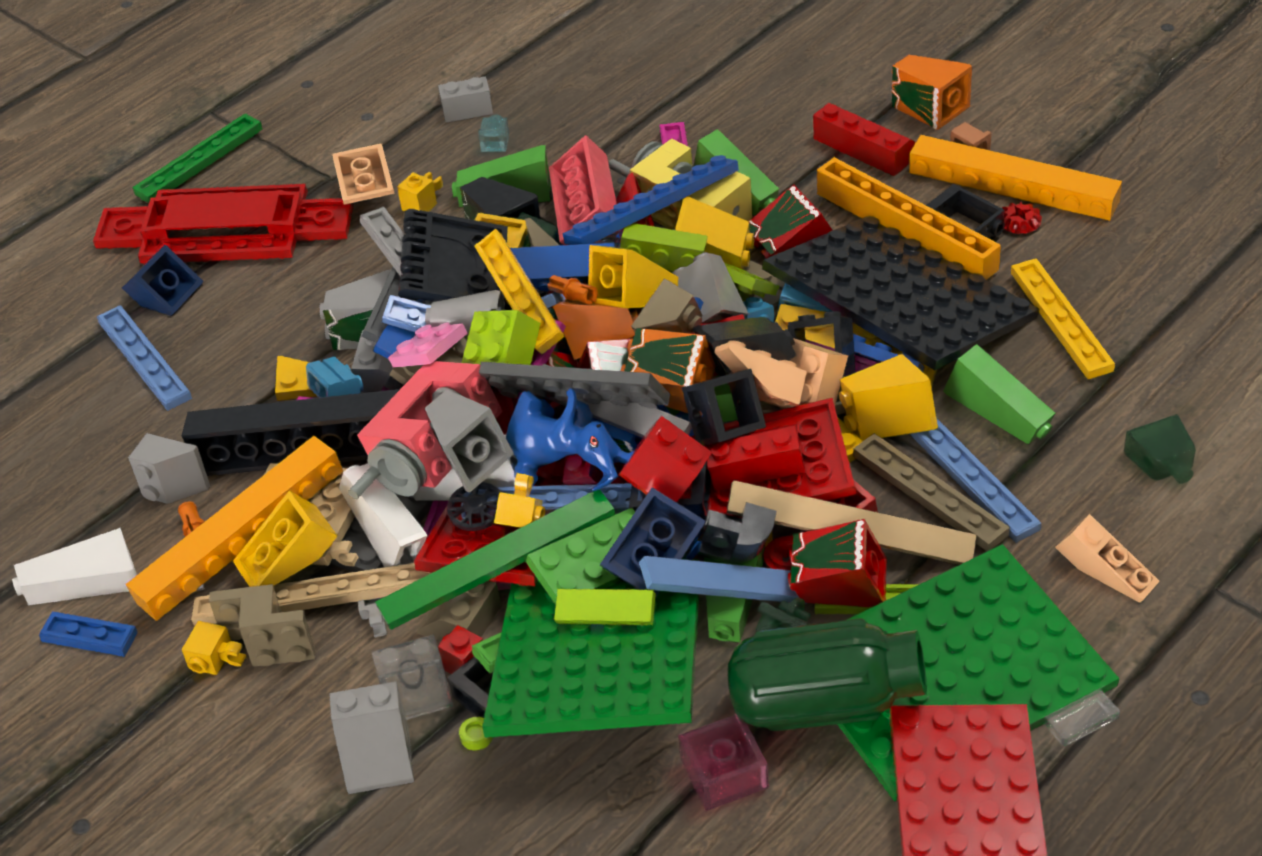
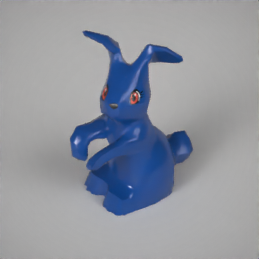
(544, 440)

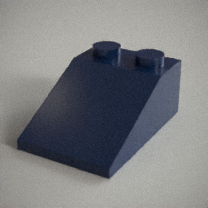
(655, 530)

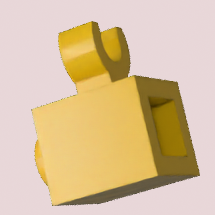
(419, 192)
(519, 508)
(210, 647)

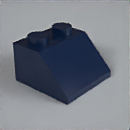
(163, 282)

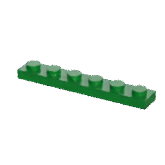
(198, 157)

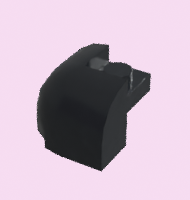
(734, 538)

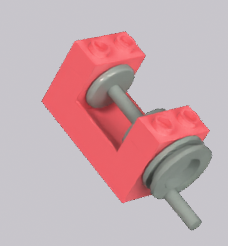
(401, 438)

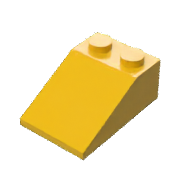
(285, 542)

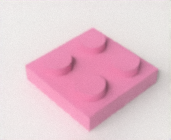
(427, 345)

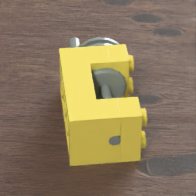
(661, 162)

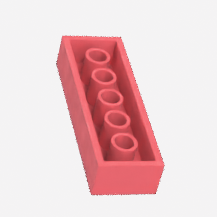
(581, 185)

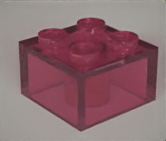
(723, 762)

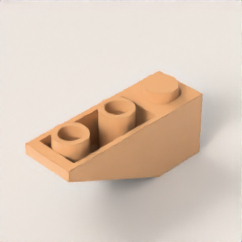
(775, 380)
(1106, 559)

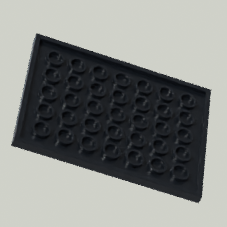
(901, 291)

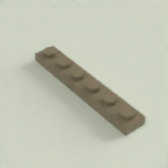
(931, 491)

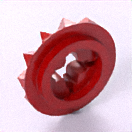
(1018, 225)
(776, 551)

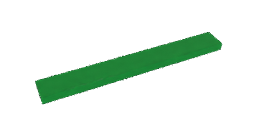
(492, 559)

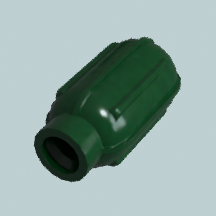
(823, 674)

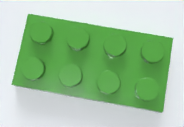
(577, 558)

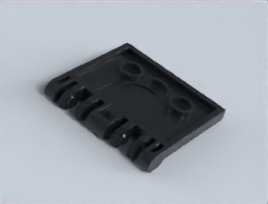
(442, 258)

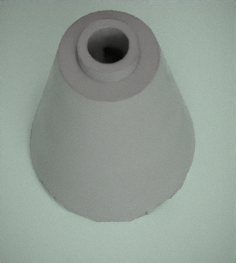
(462, 309)

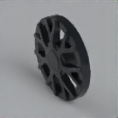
(474, 506)

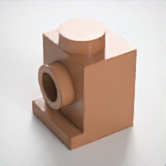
(971, 136)

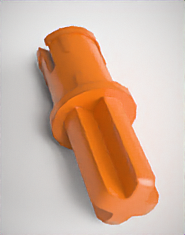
(573, 289)

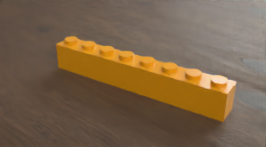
(1015, 177)
(914, 220)
(229, 530)

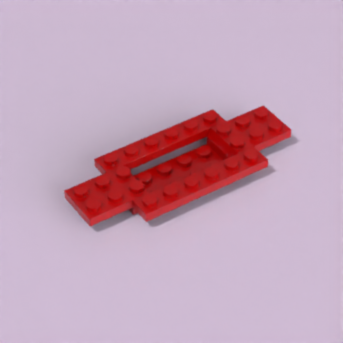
(275, 206)

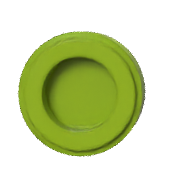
(472, 734)

